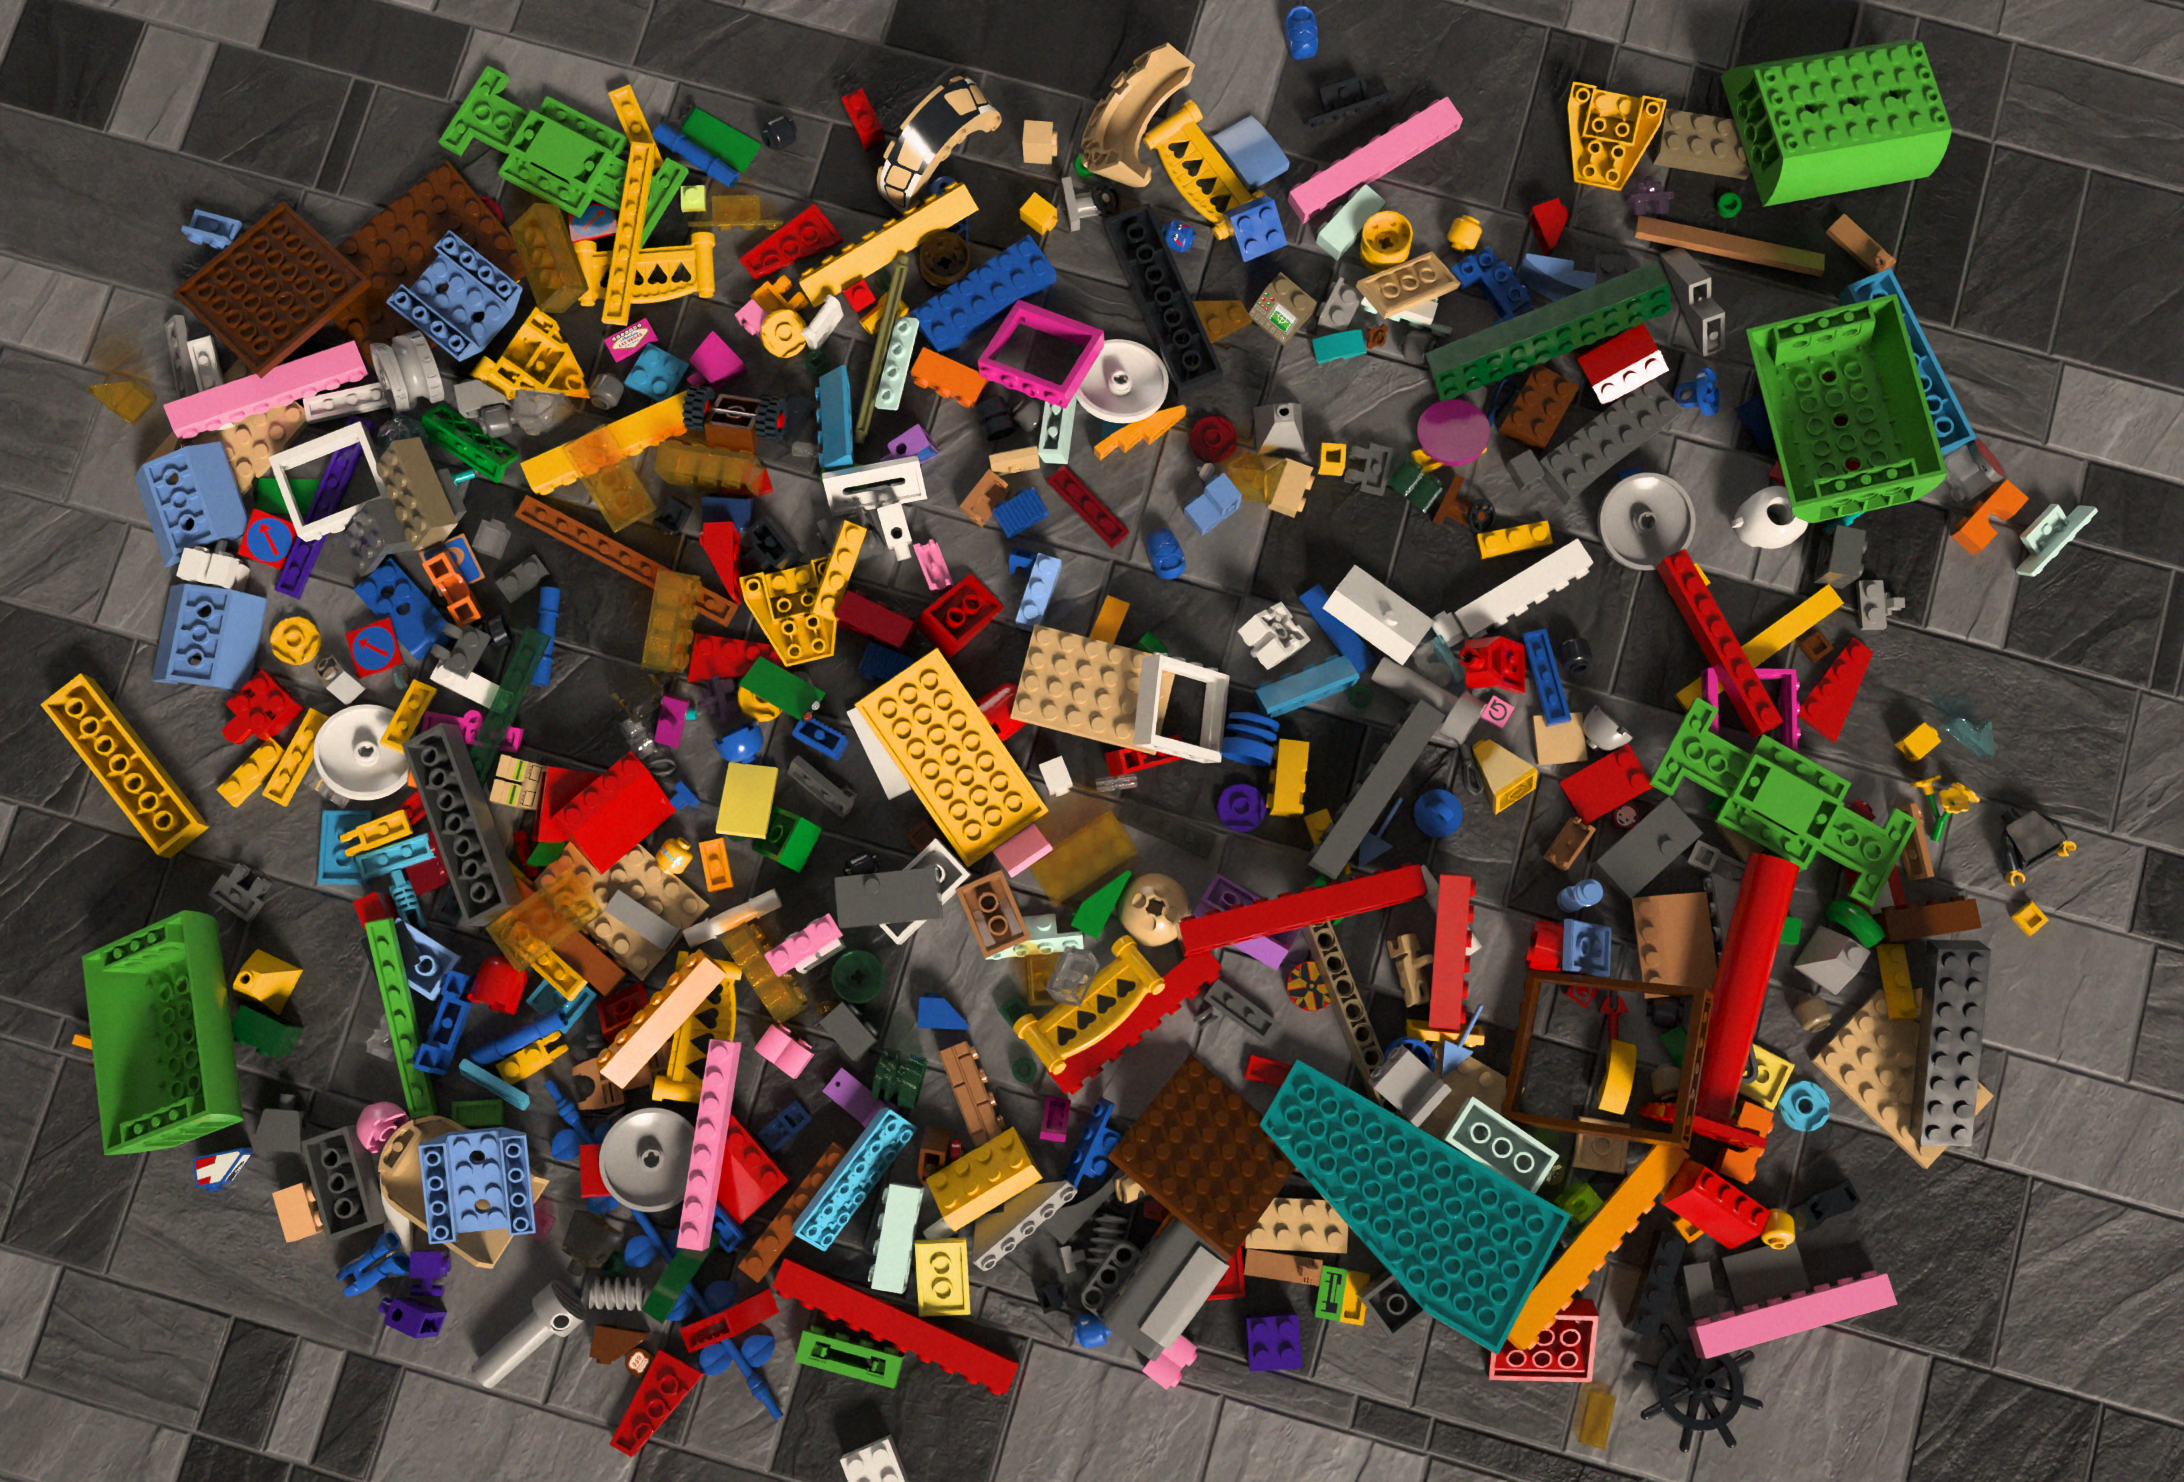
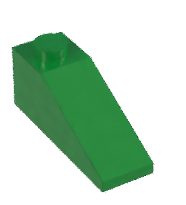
(1096, 910)

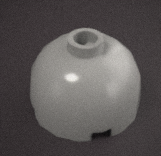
(1604, 731)

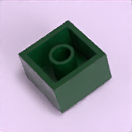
(265, 1030)

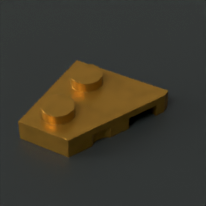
(1222, 317)

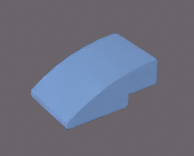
(1251, 153)
(1554, 276)

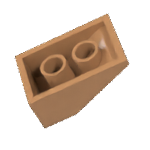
(993, 914)

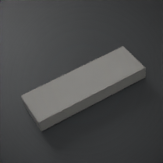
(642, 920)

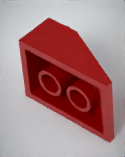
(723, 547)
(959, 615)
(1606, 784)

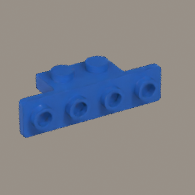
(1093, 1147)

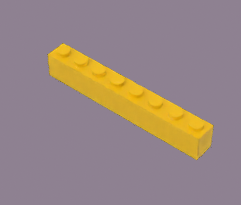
(887, 244)
(632, 433)

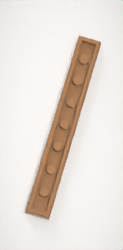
(1729, 246)

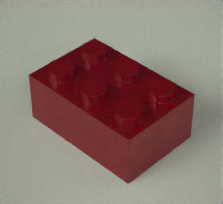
(876, 622)

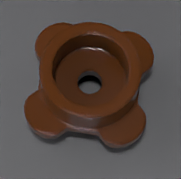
(1375, 335)

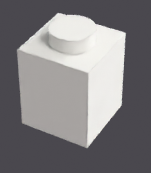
(1056, 776)

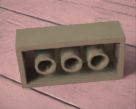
(1700, 144)
(416, 493)

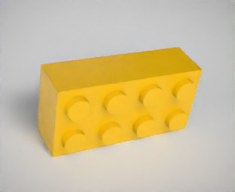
(983, 1179)

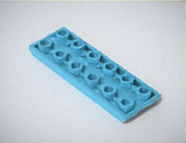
(853, 1178)

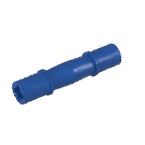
(696, 155)
(546, 623)
(519, 1037)

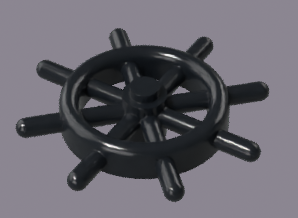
(1699, 1387)

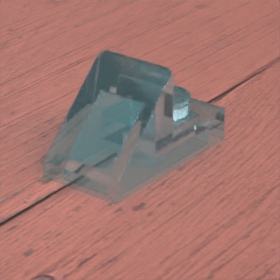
(1978, 741)

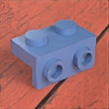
(212, 229)

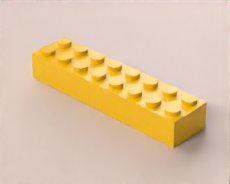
(125, 766)

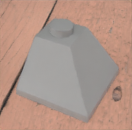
(1831, 959)

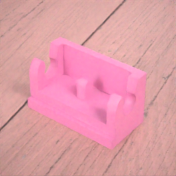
(933, 567)

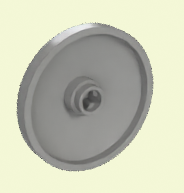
(1645, 520)
(647, 1159)

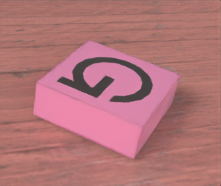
(1497, 712)

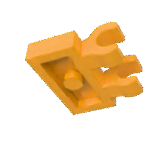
(770, 297)

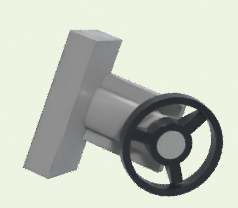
(1088, 203)

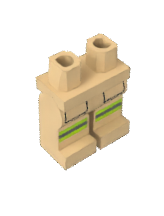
(514, 795)

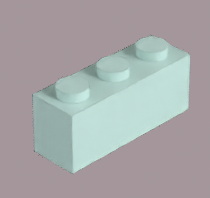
(1349, 221)
(1056, 432)

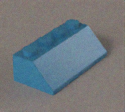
(835, 420)
(1305, 687)

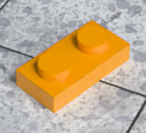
(716, 864)

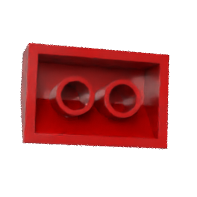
(1622, 364)

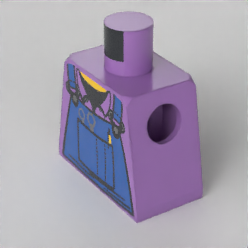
(911, 443)

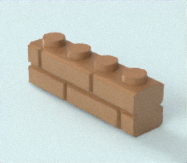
(971, 1092)

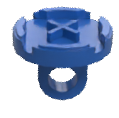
(1703, 393)
(1437, 813)

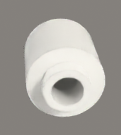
(1448, 627)

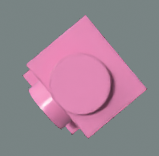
(751, 317)

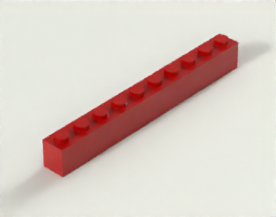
(1301, 909)
(895, 1325)

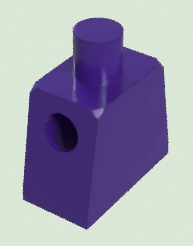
(412, 1317)

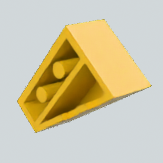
(1288, 778)

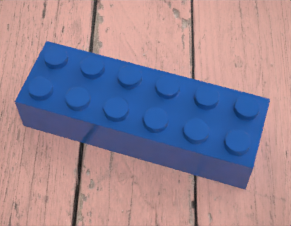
(984, 296)

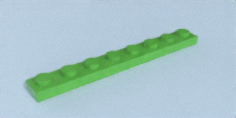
(400, 1015)

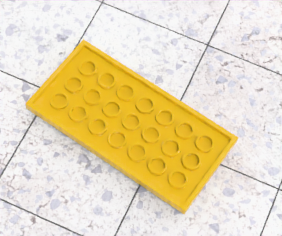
(951, 757)

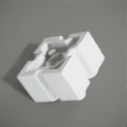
(213, 569)
(1273, 636)

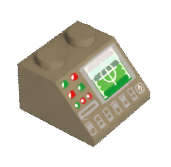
(1282, 309)

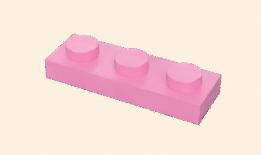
(803, 945)

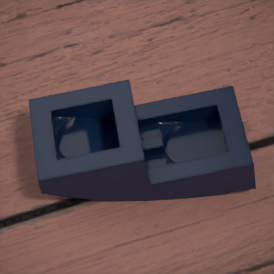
(1755, 418)
(784, 1127)

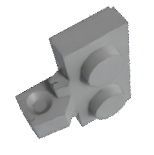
(1875, 604)

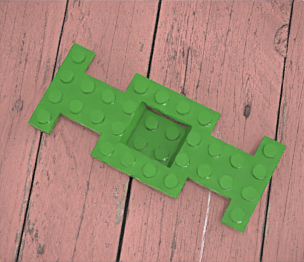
(559, 142)
(1789, 792)

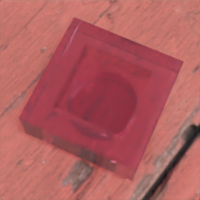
(544, 1224)

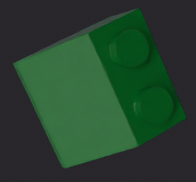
(788, 839)

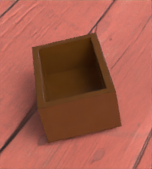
(1538, 409)

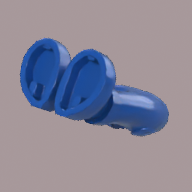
(396, 1263)

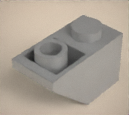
(339, 680)

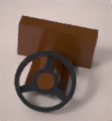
(1464, 510)

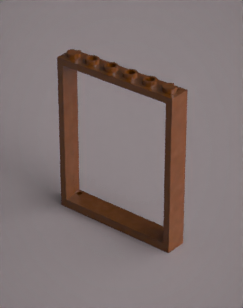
(1690, 1072)

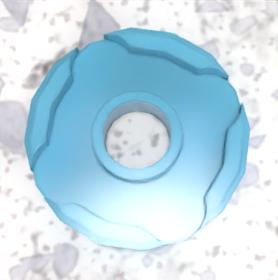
(1789, 1109)

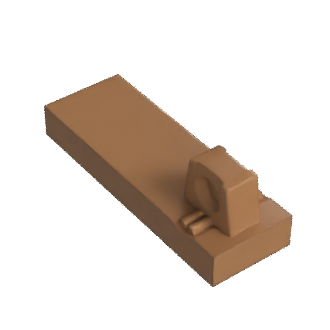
(1860, 245)
(1916, 853)
(1283, 1267)

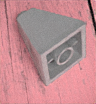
(1279, 428)

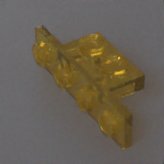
(736, 211)

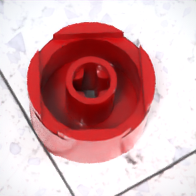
(1547, 948)

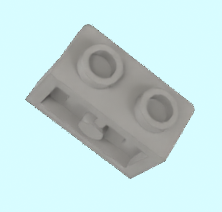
(1340, 307)

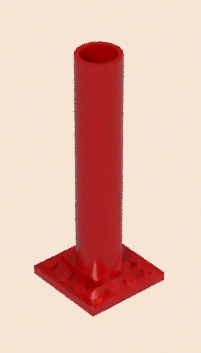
(1738, 1000)

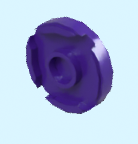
(1241, 807)

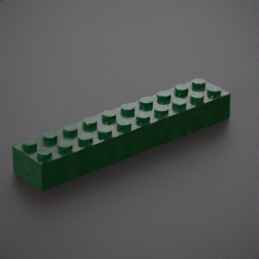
(1549, 331)

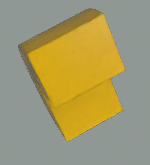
(1619, 1077)

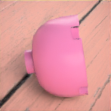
(378, 1124)

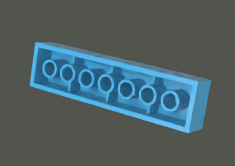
(1947, 415)

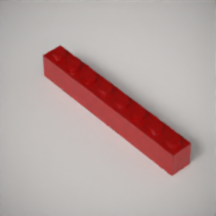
(1719, 643)
(1179, 983)

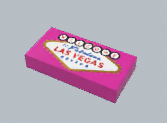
(630, 340)

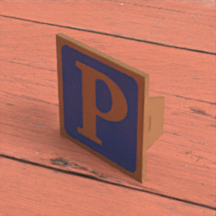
(462, 555)

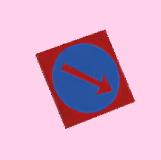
(595, 223)
(267, 539)
(374, 648)

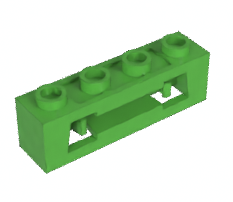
(842, 1342)

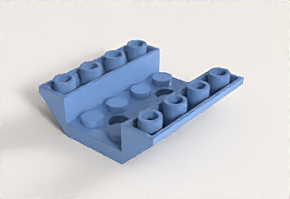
(473, 288)
(203, 492)
(224, 639)
(456, 1182)

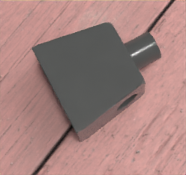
(282, 1127)

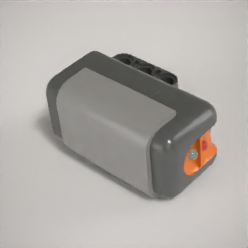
(1155, 1288)

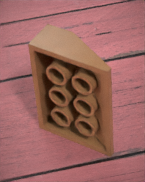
(1674, 940)

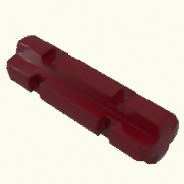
(525, 850)

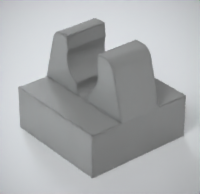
(1069, 1258)

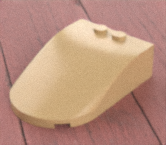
(403, 1188)

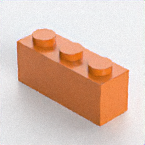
(949, 378)

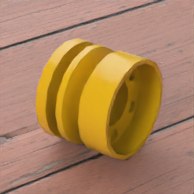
(1389, 231)

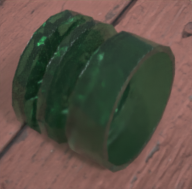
(847, 966)
(899, 1078)

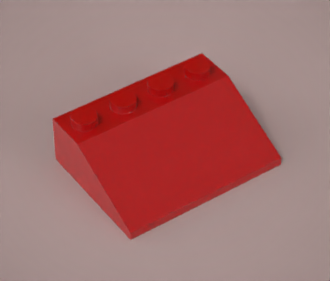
(614, 813)
(748, 1172)
(1561, 1354)

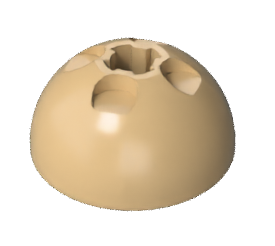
(1148, 926)

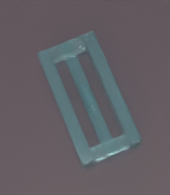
(1445, 655)

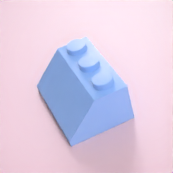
(434, 963)

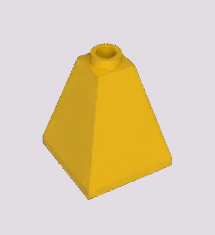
(1504, 774)
(266, 981)

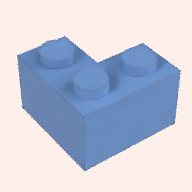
(1213, 506)

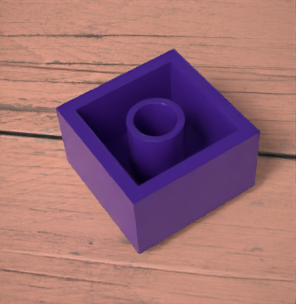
(1273, 1341)

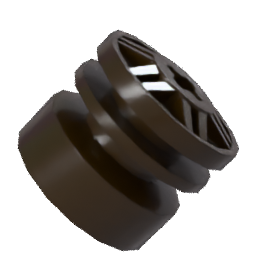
(943, 249)

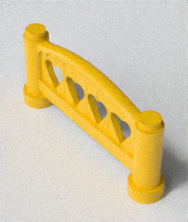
(1183, 128)
(695, 257)
(1128, 966)
(680, 1082)

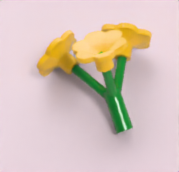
(1953, 801)

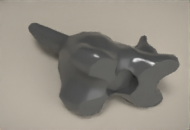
(872, 542)

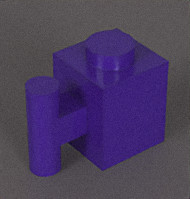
(428, 1266)

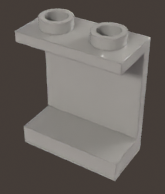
(1409, 1085)

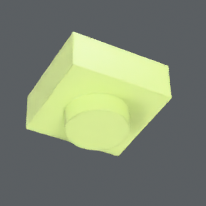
(693, 198)

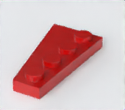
(795, 241)
(727, 657)
(1834, 693)
(656, 1398)

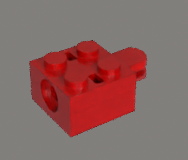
(261, 709)

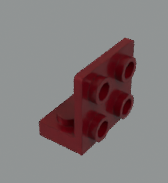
(429, 873)

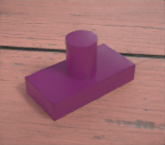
(671, 720)
(1055, 1119)

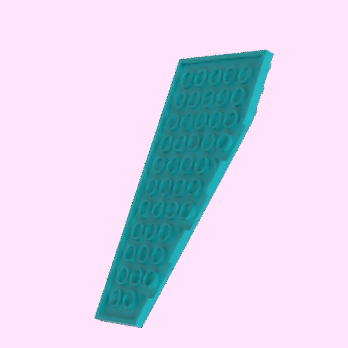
(1431, 1215)

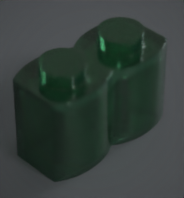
(1416, 485)

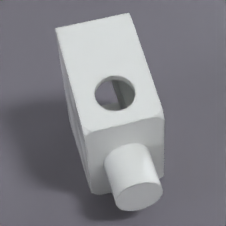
(893, 520)

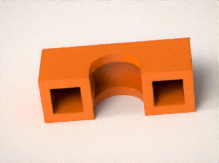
(1975, 531)
(459, 596)
(1741, 1164)

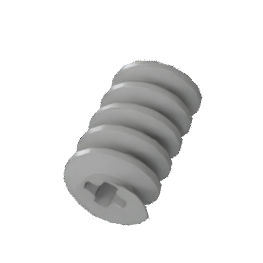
(1107, 1236)
(617, 1294)

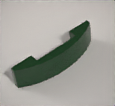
(676, 1279)

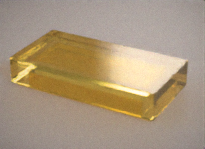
(1597, 1419)

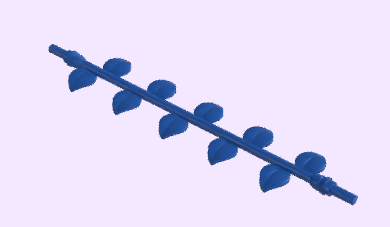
(644, 1249)

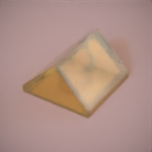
(125, 399)
(1256, 476)
(1038, 971)

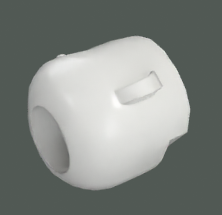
(1758, 530)

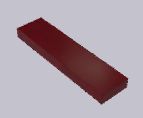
(1087, 506)

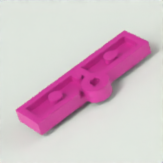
(470, 727)

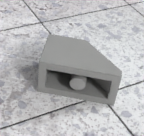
(474, 396)

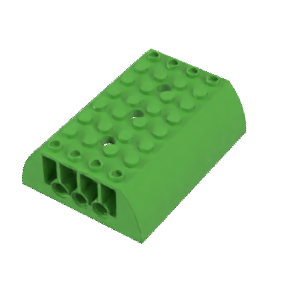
(1886, 138)
(1873, 389)
(144, 1041)

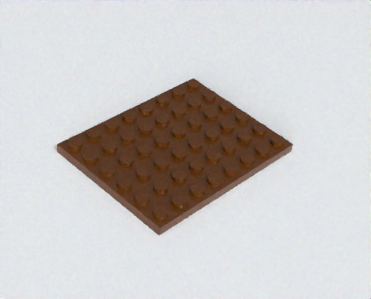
(399, 249)

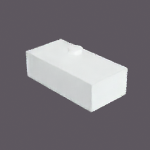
(1378, 614)
(952, 876)

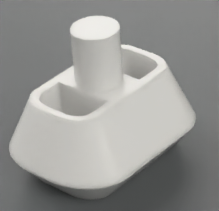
(1206, 472)

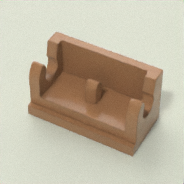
(983, 498)
(1568, 844)

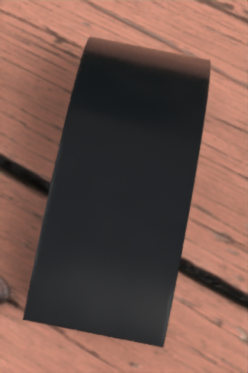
(1824, 1204)

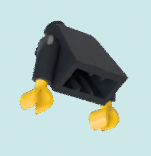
(2030, 840)

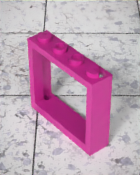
(1052, 324)
(1789, 704)

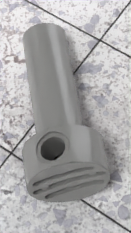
(1460, 712)
(555, 1311)

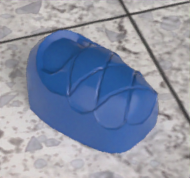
(1301, 32)
(1165, 554)

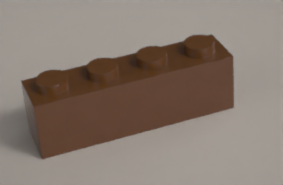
(1928, 920)

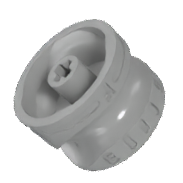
(407, 371)

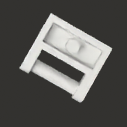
(823, 323)

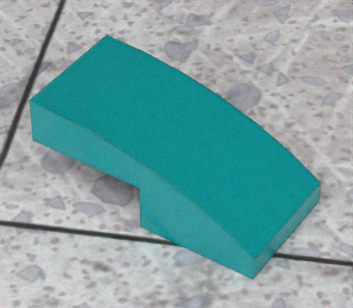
(1339, 345)

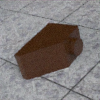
(933, 1153)
(614, 1341)

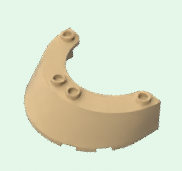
(1122, 118)

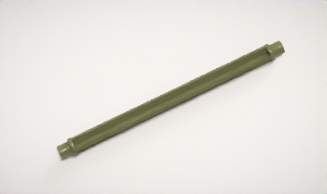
(881, 349)

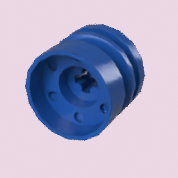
(1249, 744)

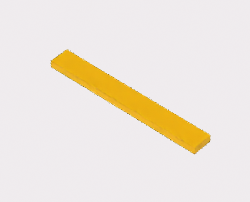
(629, 233)
(1775, 636)

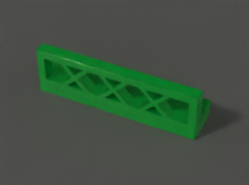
(464, 444)

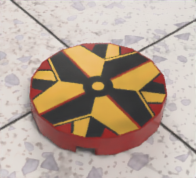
(1307, 987)

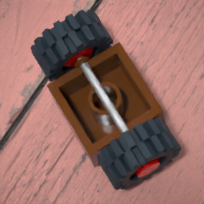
(734, 420)

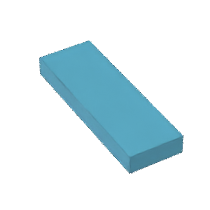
(394, 856)
(494, 1084)

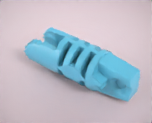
(405, 898)

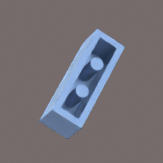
(1038, 592)

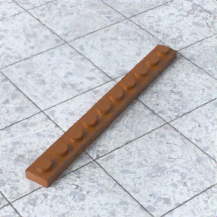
(614, 554)

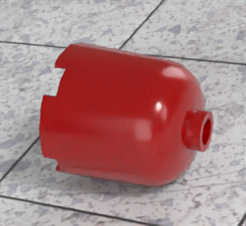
(997, 710)
(498, 985)

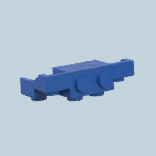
(1495, 282)
(446, 1031)

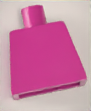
(714, 363)

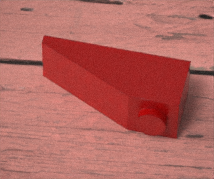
(1129, 760)

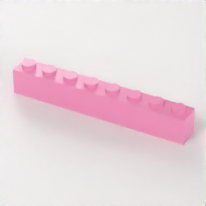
(1374, 159)
(256, 396)
(709, 1144)
(1791, 1315)

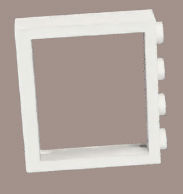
(315, 449)
(1213, 713)

